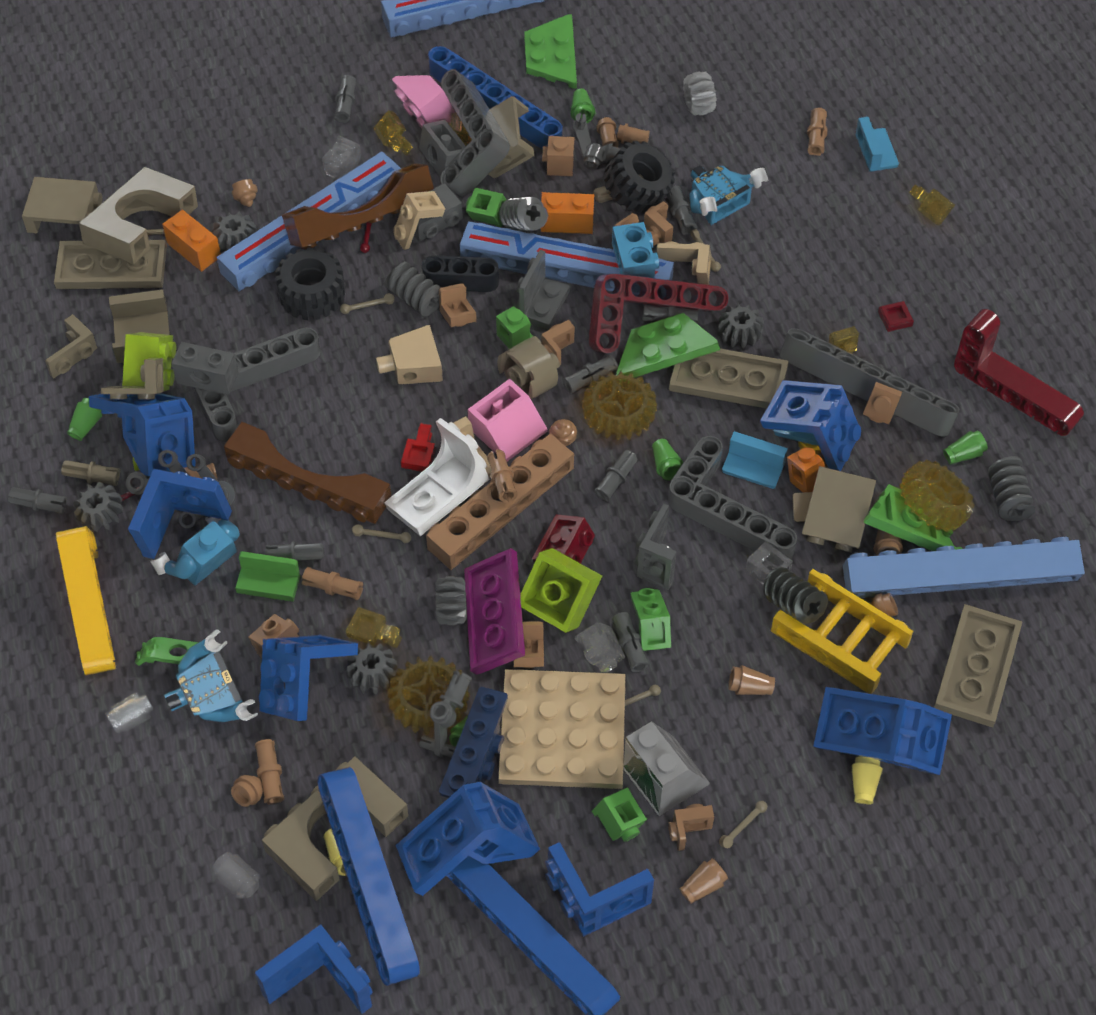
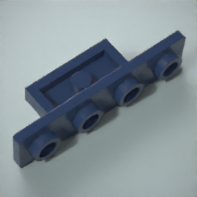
(477, 742)

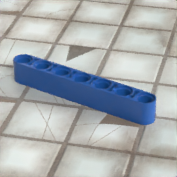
(533, 125)
(368, 876)
(535, 936)

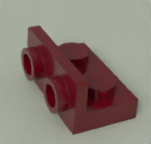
(567, 535)

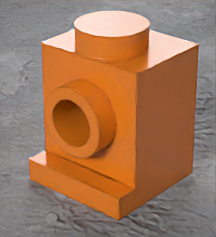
(804, 468)

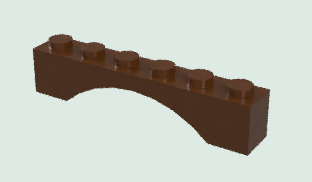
(310, 224)
(354, 494)

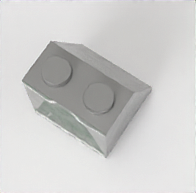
(661, 768)

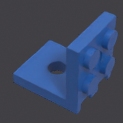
(823, 413)
(173, 492)
(289, 662)
(602, 908)
(306, 957)

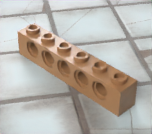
(453, 549)

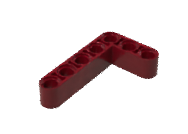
(647, 295)
(1008, 380)

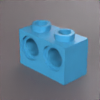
(634, 250)

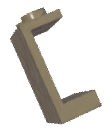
(507, 117)
(59, 202)
(135, 314)
(838, 509)

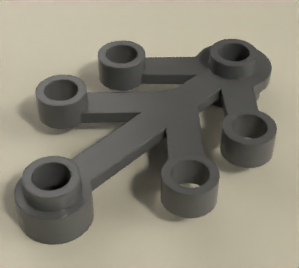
(175, 466)

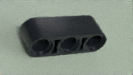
(475, 273)

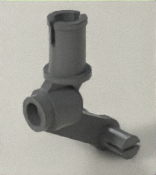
(592, 153)
(444, 715)

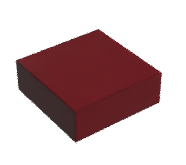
(895, 316)

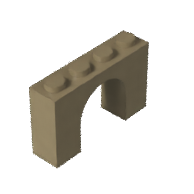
(145, 191)
(290, 840)

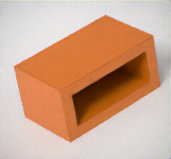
(568, 212)
(191, 240)

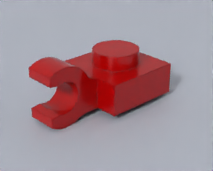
(419, 452)

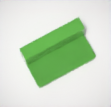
(268, 576)

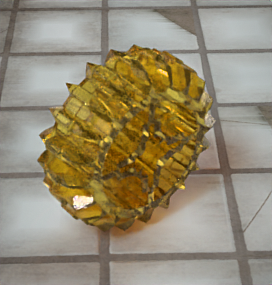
(614, 411)
(936, 495)
(404, 691)

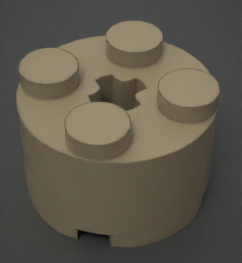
(530, 367)

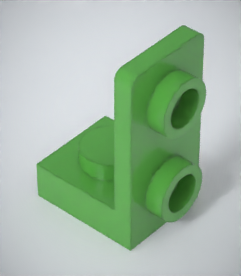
(653, 619)

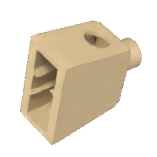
(412, 358)

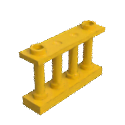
(839, 657)

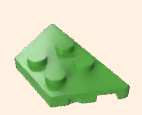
(551, 51)
(664, 345)
(895, 517)

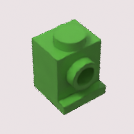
(485, 206)
(515, 324)
(620, 815)

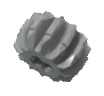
(699, 93)

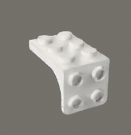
(442, 485)

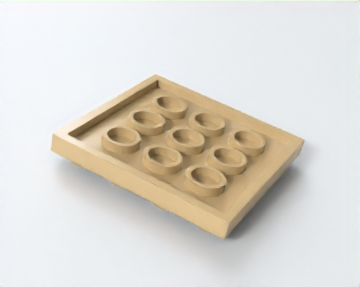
(563, 729)

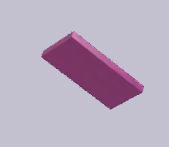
(494, 612)

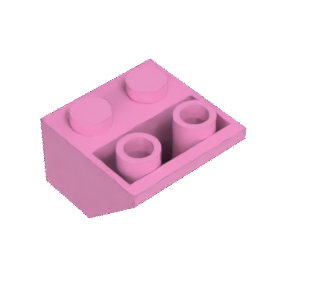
(423, 98)
(506, 420)

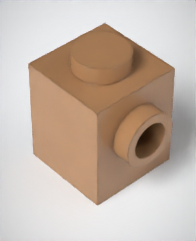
(559, 155)
(273, 628)

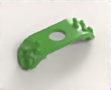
(159, 650)

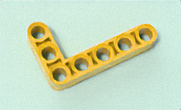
(77, 555)

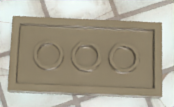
(90, 268)
(730, 377)
(978, 665)

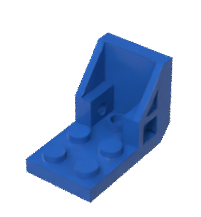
(152, 427)
(883, 729)
(471, 824)

